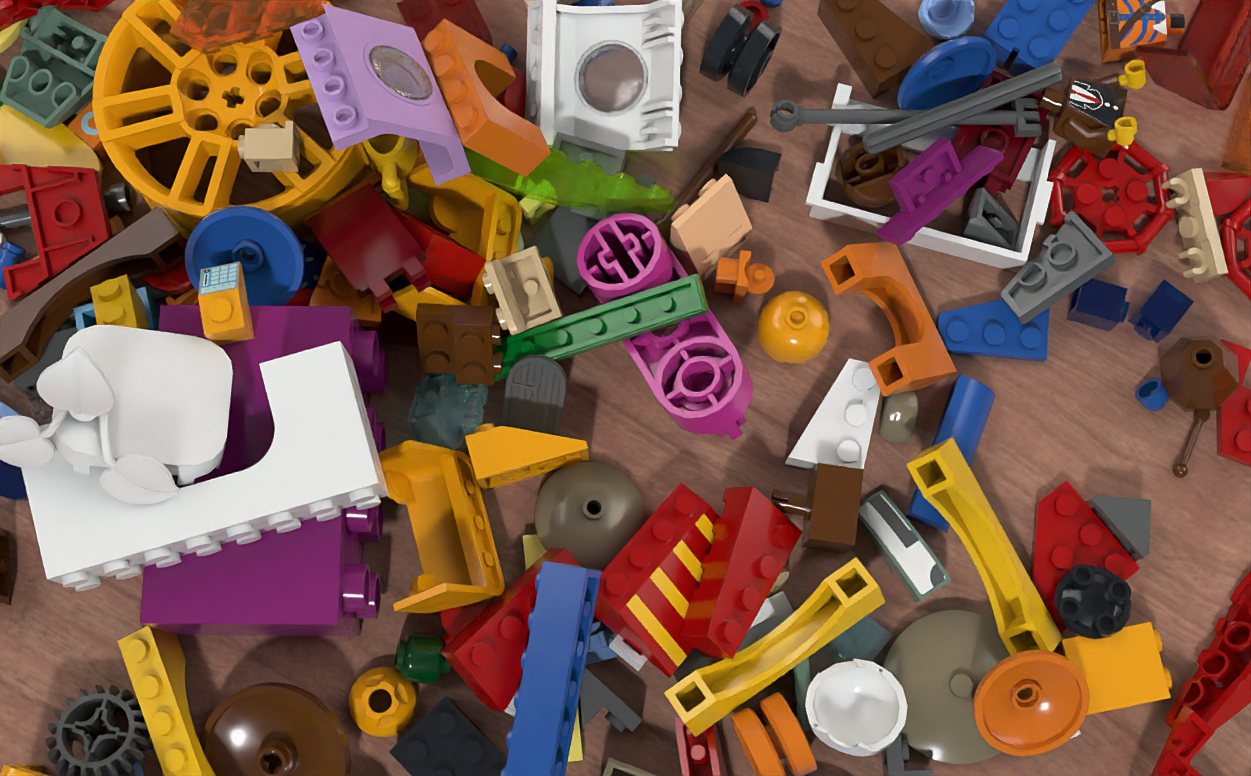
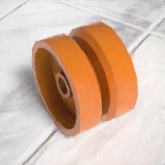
(777, 740)

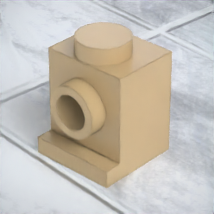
(271, 148)

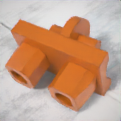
(737, 277)

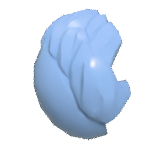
(946, 17)

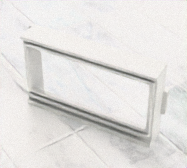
(1034, 171)

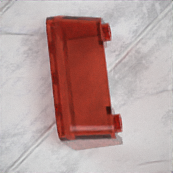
(1209, 56)

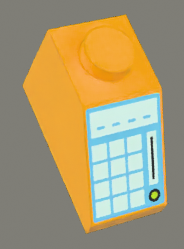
(224, 304)

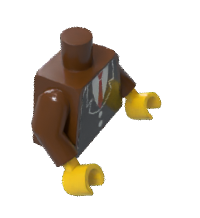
(1093, 109)

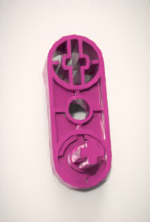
(693, 363)

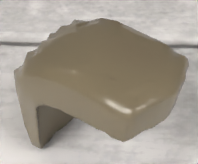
(899, 417)

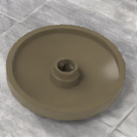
(939, 668)

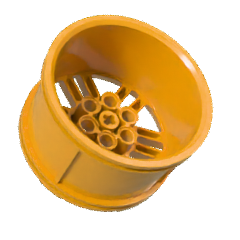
(152, 72)

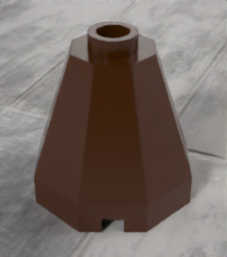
(1199, 373)

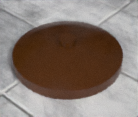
(275, 733)

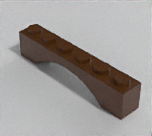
(140, 250)

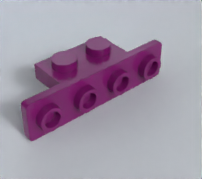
(932, 184)

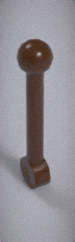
(1180, 470)

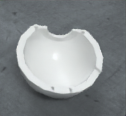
(856, 707)

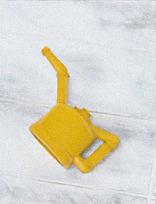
(395, 160)

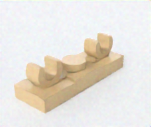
(1197, 226)

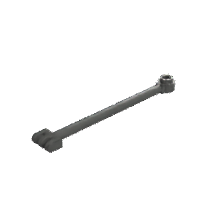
(1021, 116)

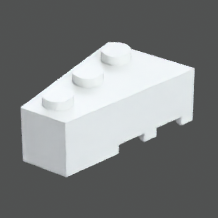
(842, 423)

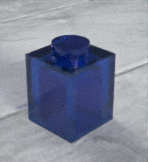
(1099, 305)
(1160, 312)

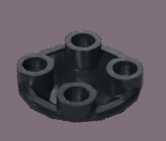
(1093, 602)

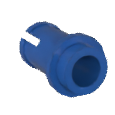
(10, 255)

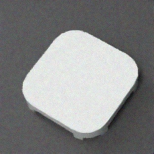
(166, 403)

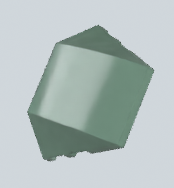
(53, 68)

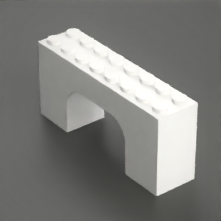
(315, 467)

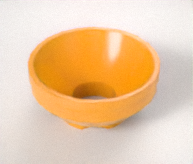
(401, 711)

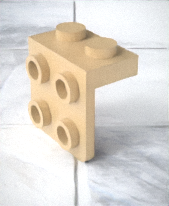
(521, 290)

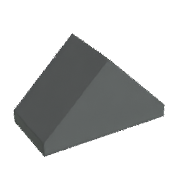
(989, 222)
(1126, 520)

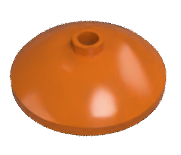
(1039, 716)

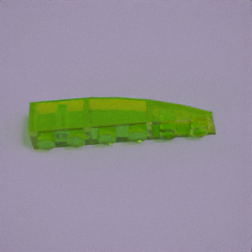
(574, 185)

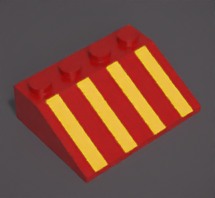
(654, 576)

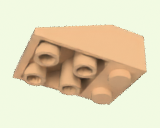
(709, 228)

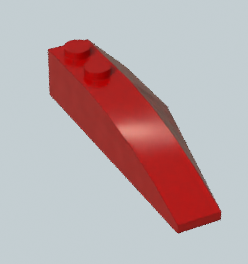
(1224, 671)

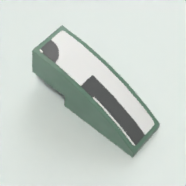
(901, 546)

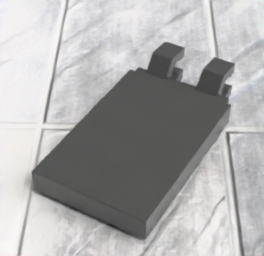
(562, 237)

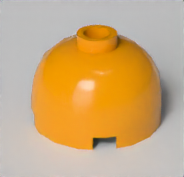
(793, 327)

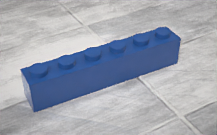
(552, 670)

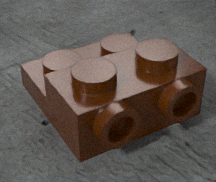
(459, 342)

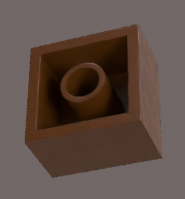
(827, 508)

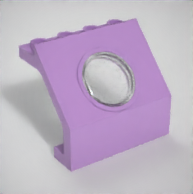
(376, 83)

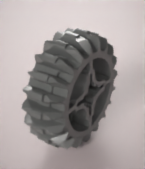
(91, 719)

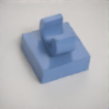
(599, 645)

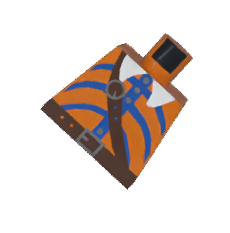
(1134, 24)

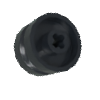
(740, 50)

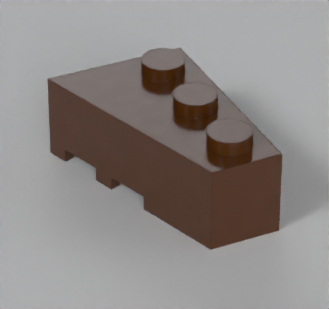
(873, 41)

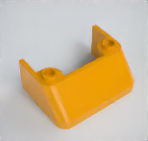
(475, 216)
(447, 525)

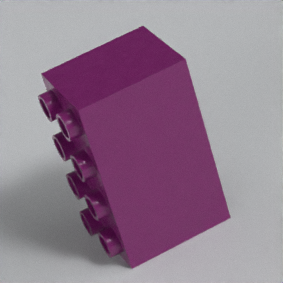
(290, 580)

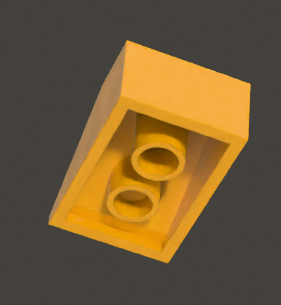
(514, 454)

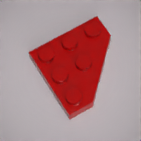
(1070, 536)

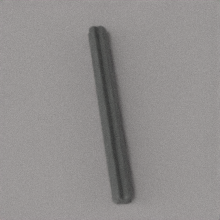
(962, 108)

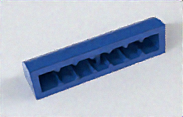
(965, 421)

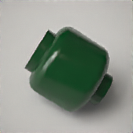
(420, 658)

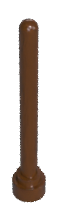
(707, 172)

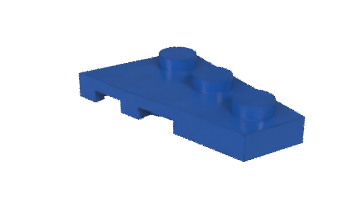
(994, 332)

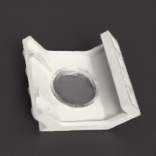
(606, 73)

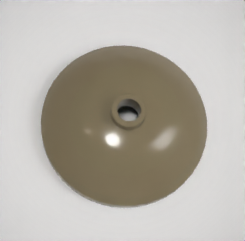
(564, 519)

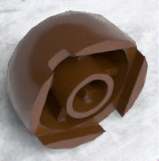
(866, 176)

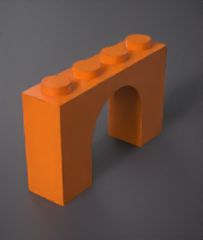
(470, 81)
(883, 276)

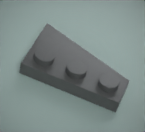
(1060, 268)

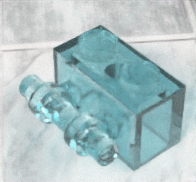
(445, 410)

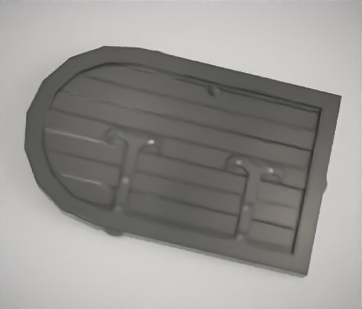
(535, 395)

